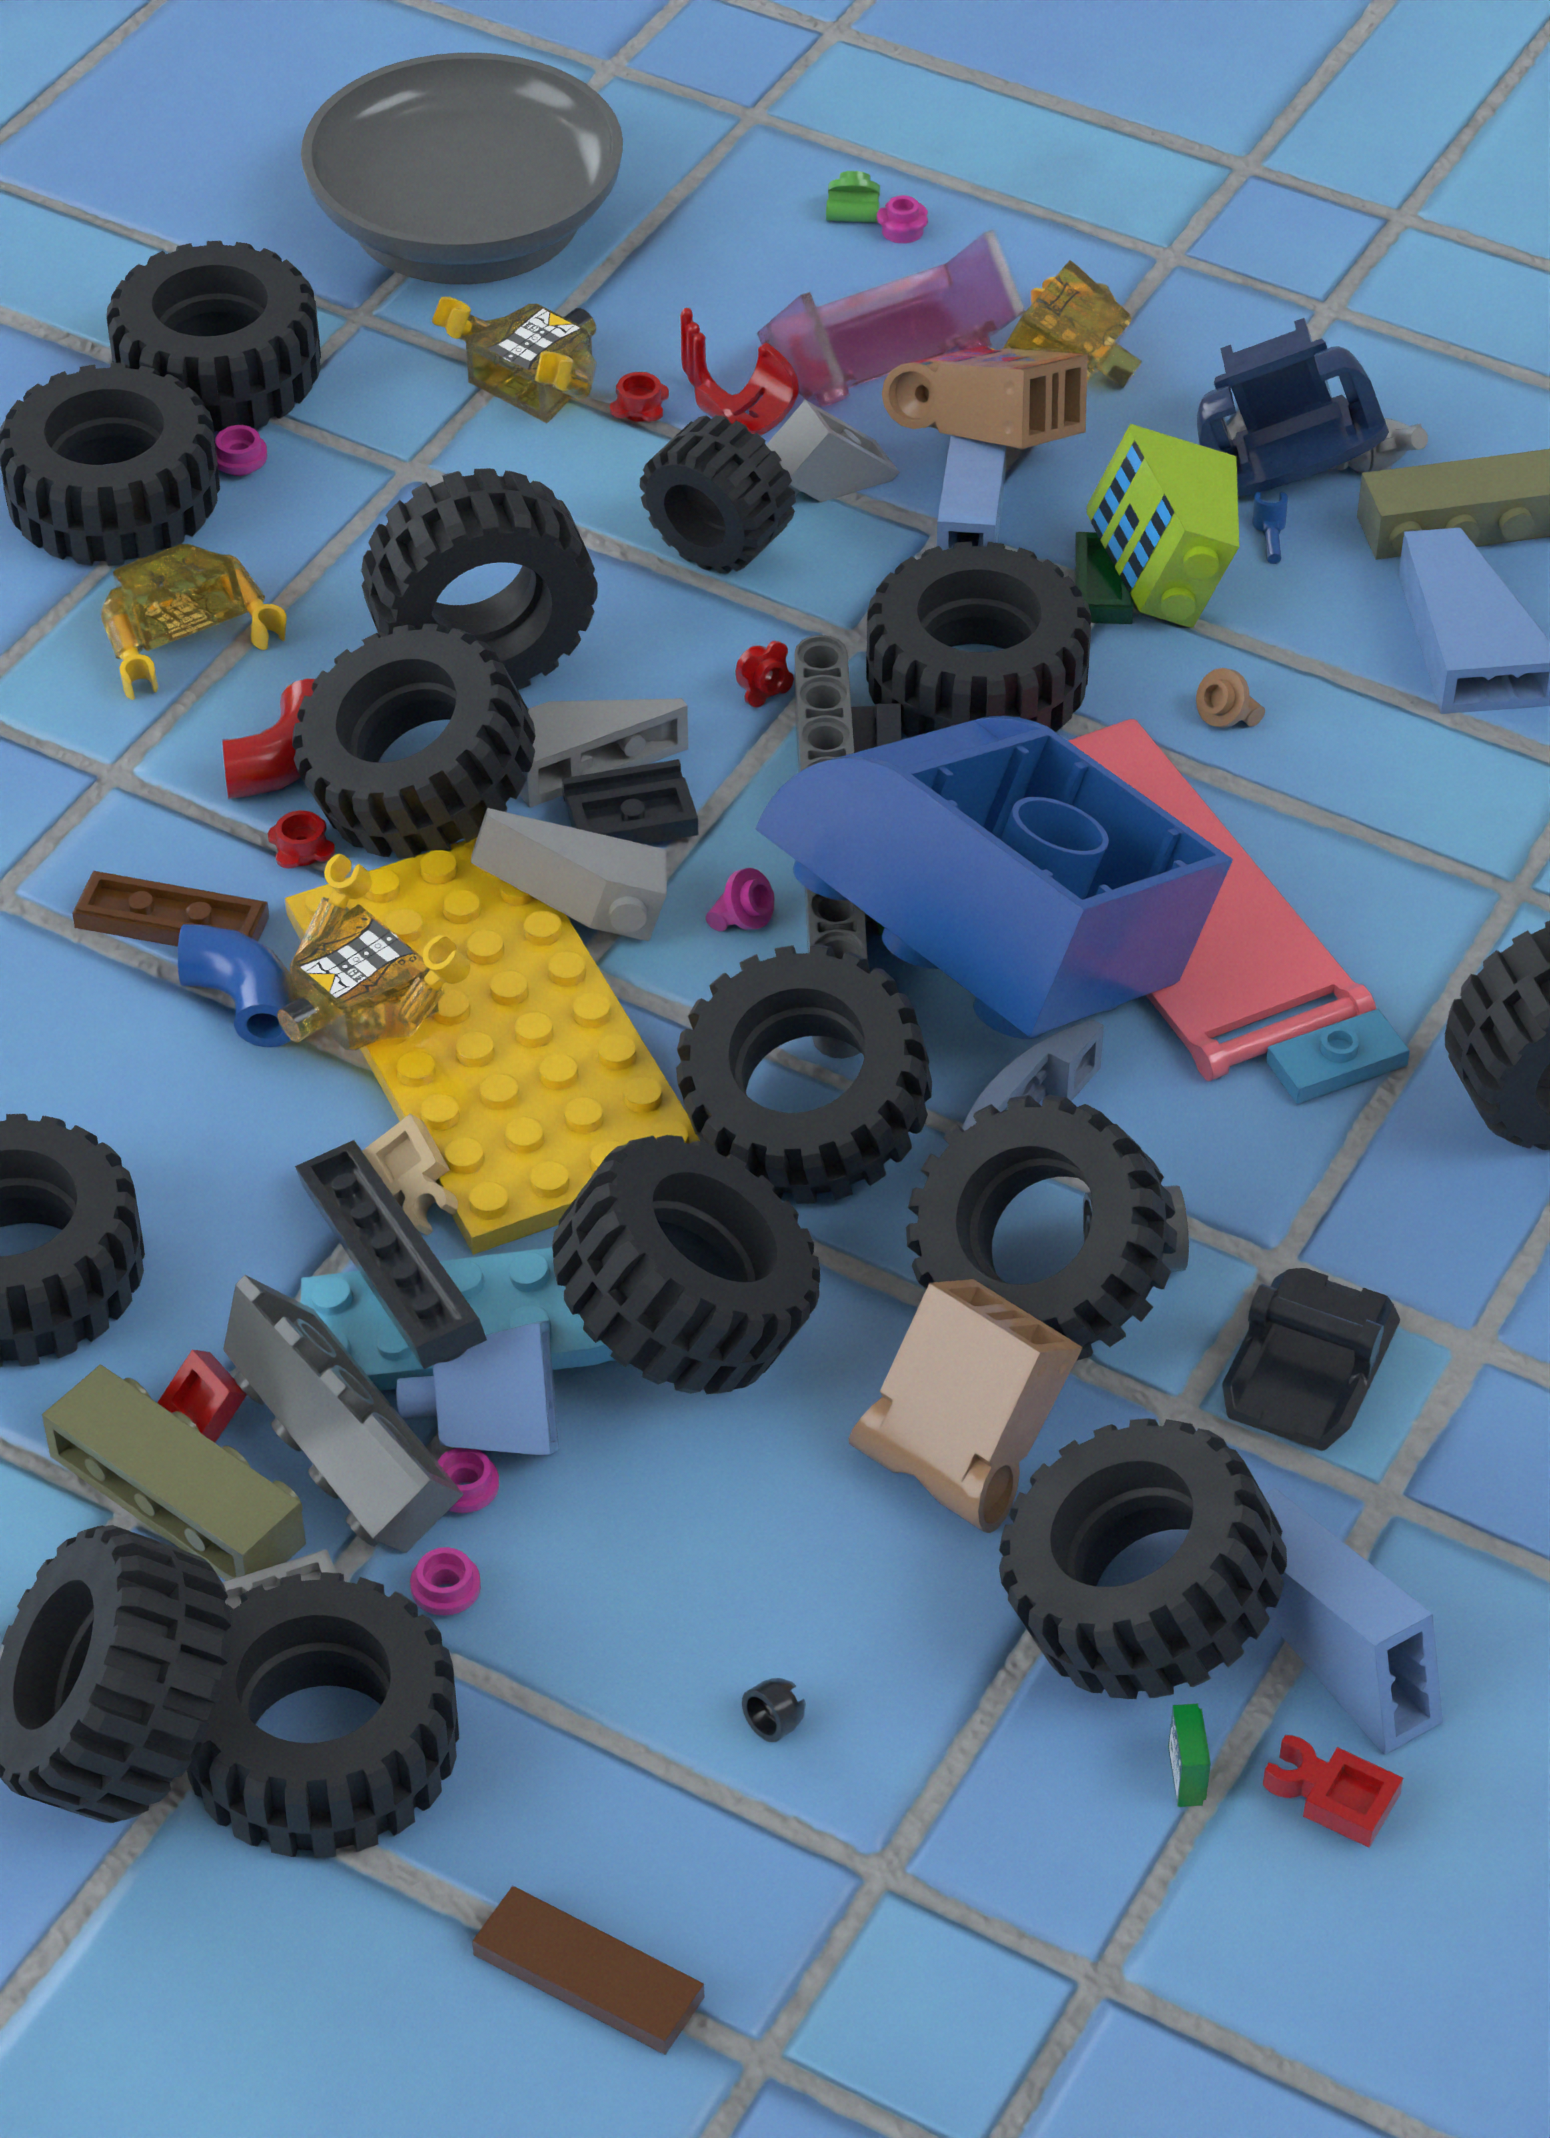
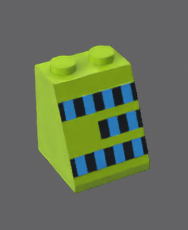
(1167, 521)

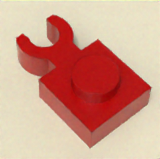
(1340, 1793)

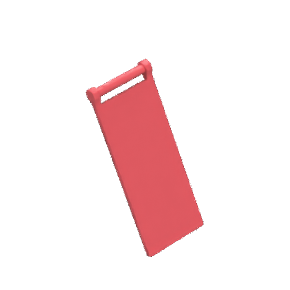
(1253, 947)

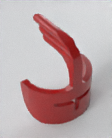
(771, 378)

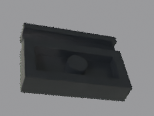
(633, 803)

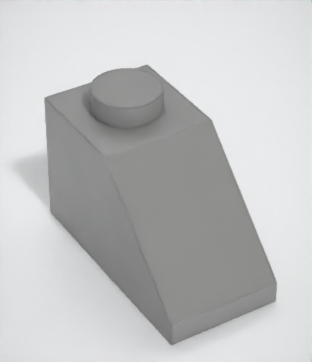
(829, 455)

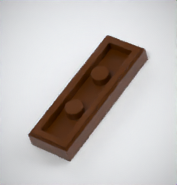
(158, 910)
(588, 1969)

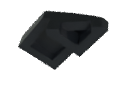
(875, 725)

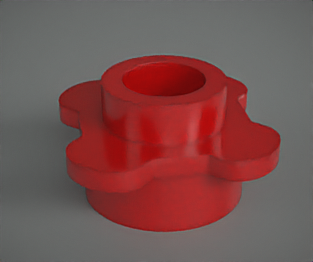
(639, 397)
(764, 672)
(300, 839)

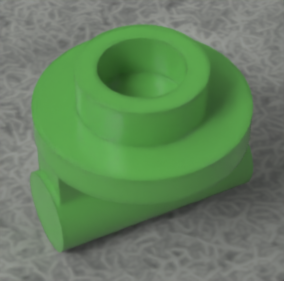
(853, 198)

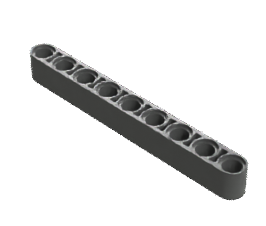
(824, 734)

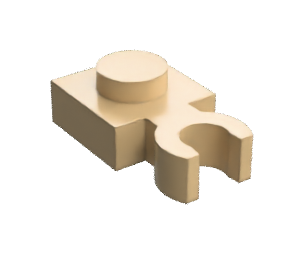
(409, 1167)

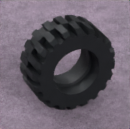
(223, 324)
(119, 511)
(476, 524)
(978, 599)
(383, 694)
(793, 1000)
(1502, 1040)
(1022, 1147)
(92, 1265)
(686, 1265)
(1185, 1612)
(110, 1673)
(342, 1787)

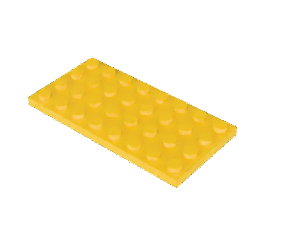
(526, 1060)

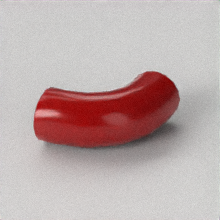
(266, 759)

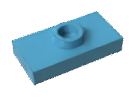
(1337, 1056)

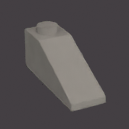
(600, 737)
(581, 873)

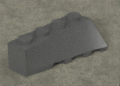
(335, 1417)

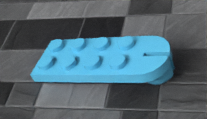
(500, 1288)

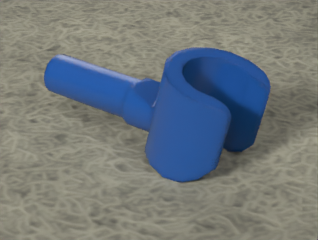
(1270, 519)

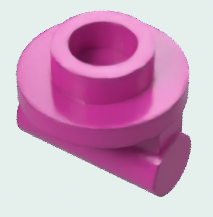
(745, 902)

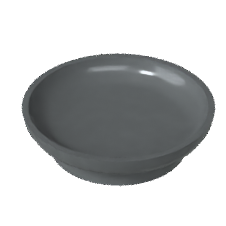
(462, 164)

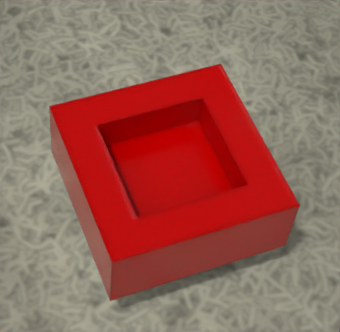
(204, 1394)

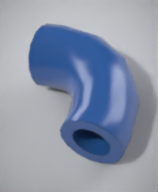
(245, 972)

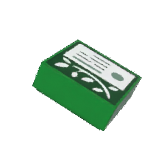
(1189, 1755)

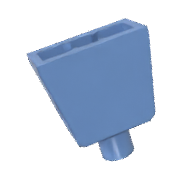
(491, 1395)

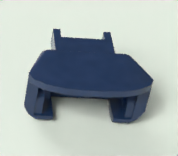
(1289, 410)

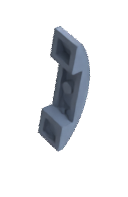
(1051, 1067)

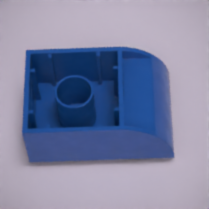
(1005, 867)

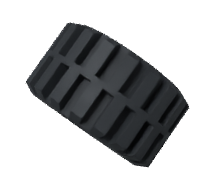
(717, 494)

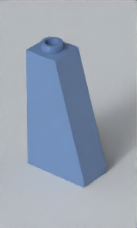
(971, 493)
(1471, 627)
(1356, 1631)

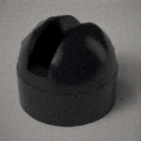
(773, 1708)

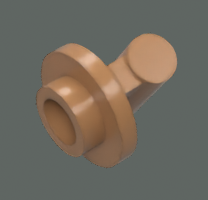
(1225, 700)

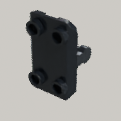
(1308, 1357)

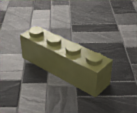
(1485, 496)
(173, 1476)

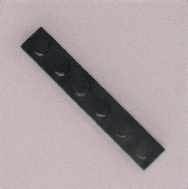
(391, 1255)

